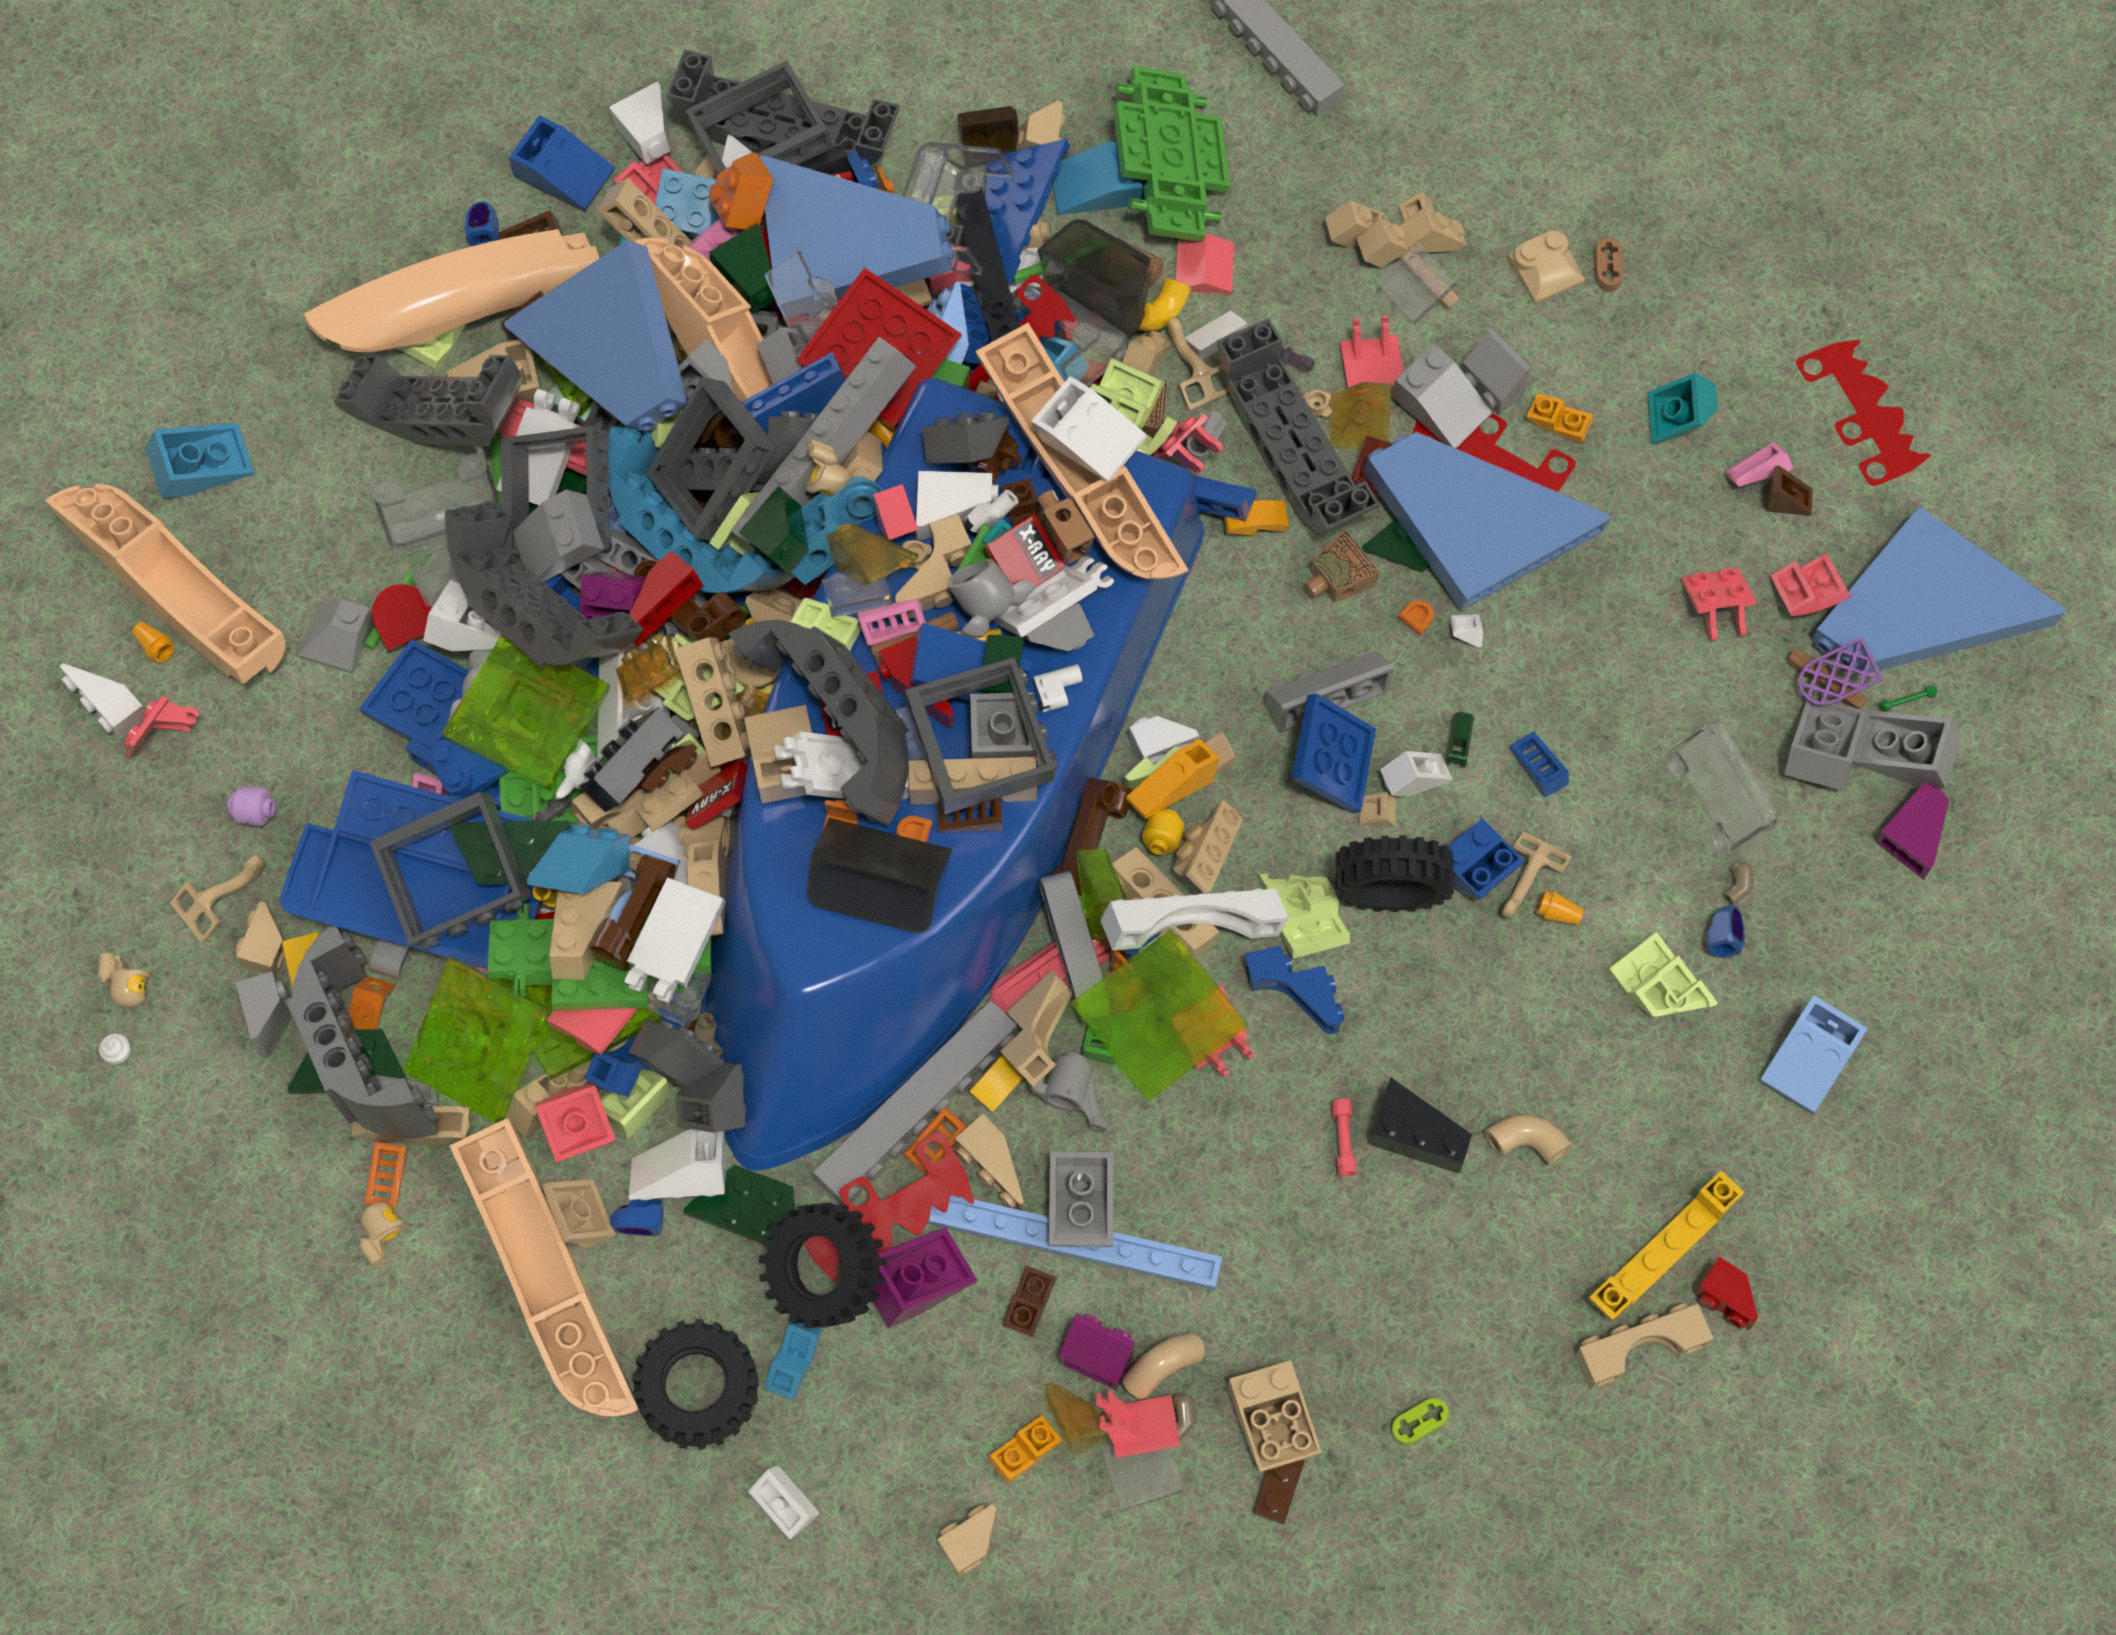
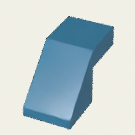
(793, 1360)

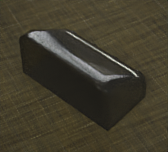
(1098, 273)
(877, 875)

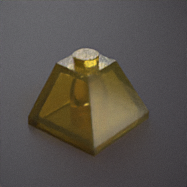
(1360, 413)
(866, 553)
(1075, 1419)

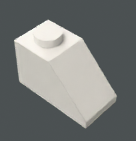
(1158, 736)
(1415, 773)

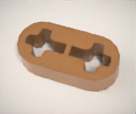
(1614, 265)

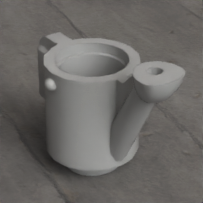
(1072, 1089)

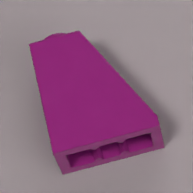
(1917, 830)

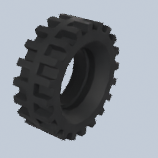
(1394, 874)
(858, 1260)
(703, 1426)

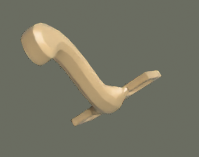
(1201, 372)
(1537, 860)
(204, 900)

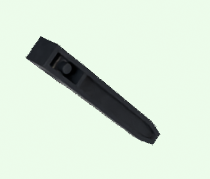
(993, 281)

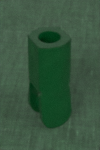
(1460, 737)

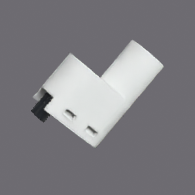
(990, 513)
(1051, 686)

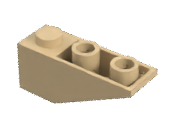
(708, 872)
(522, 1108)
(988, 1151)

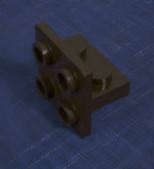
(990, 128)

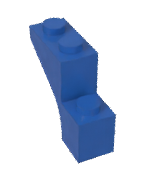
(1308, 988)
(617, 1069)

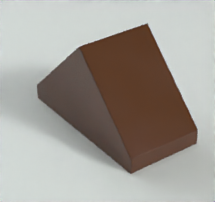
(1788, 494)

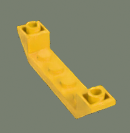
(1667, 1247)

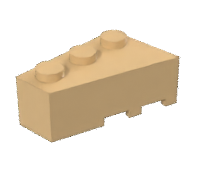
(575, 927)

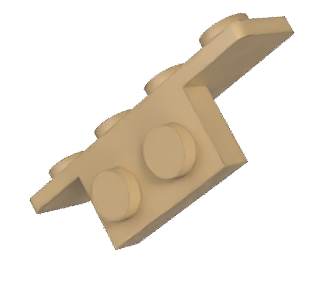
(665, 802)
(1208, 847)

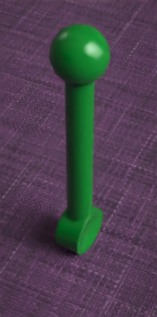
(1930, 692)

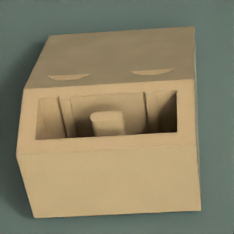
(522, 357)
(764, 733)
(1274, 1416)

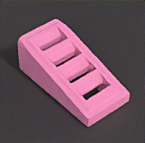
(1759, 465)
(885, 633)

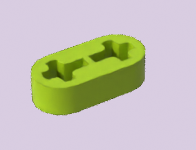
(1416, 1415)

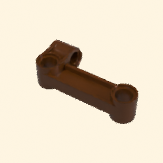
(712, 620)
(1099, 800)
(616, 940)

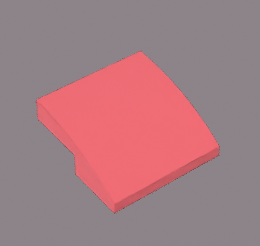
(648, 175)
(1810, 586)
(591, 1027)

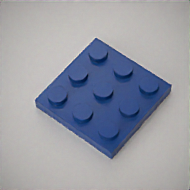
(416, 694)
(1334, 753)

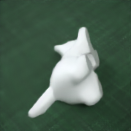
(574, 768)

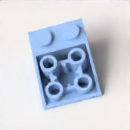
(951, 311)
(1813, 1054)

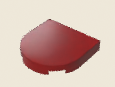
(399, 615)

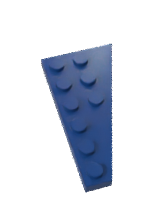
(1019, 201)

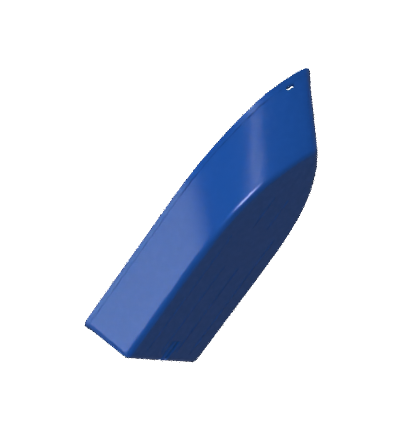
(848, 1008)

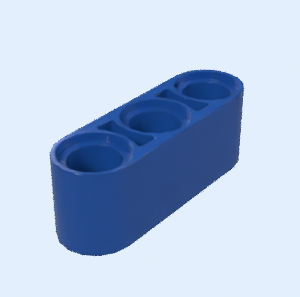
(976, 325)

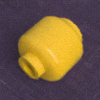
(1163, 832)

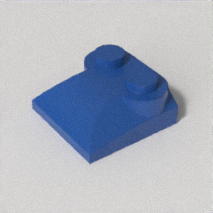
(462, 770)

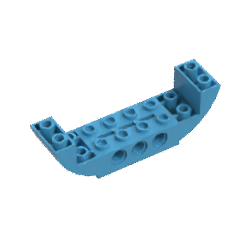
(660, 529)

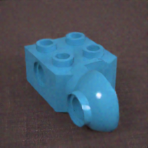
(686, 201)
(825, 514)

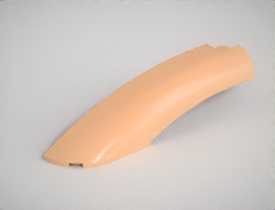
(449, 291)
(706, 306)
(1112, 510)
(170, 580)
(543, 1271)

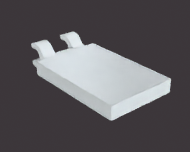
(547, 464)
(1054, 596)
(821, 763)
(673, 938)

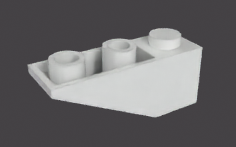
(110, 699)

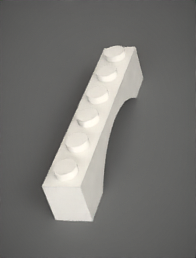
(1250, 913)

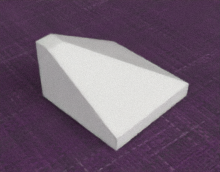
(1467, 628)

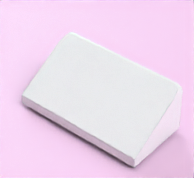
(1205, 338)
(783, 1501)

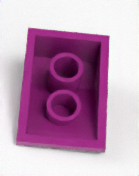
(921, 1276)

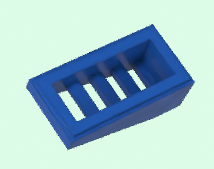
(1549, 780)

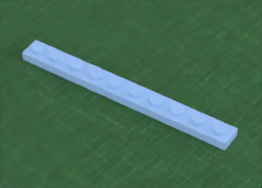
(1033, 1231)

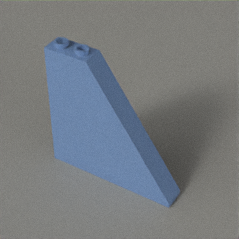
(852, 227)
(610, 337)
(1474, 518)
(1931, 598)

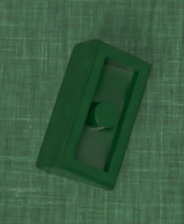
(999, 649)

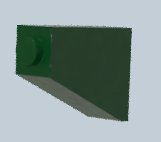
(744, 264)
(778, 530)

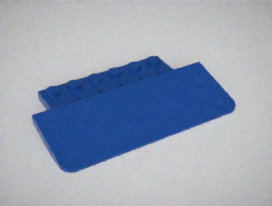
(341, 883)

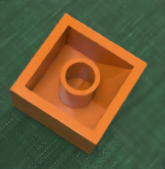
(742, 192)

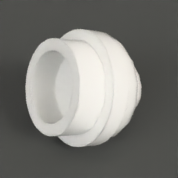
(115, 1049)

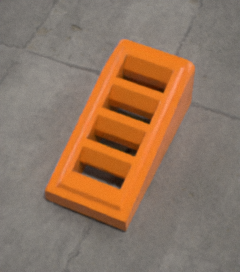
(936, 1124)
(377, 1161)

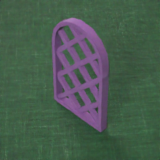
(1870, 660)

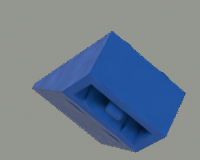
(559, 163)

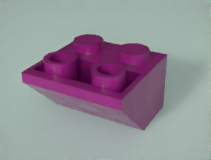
(608, 593)
(1097, 1351)

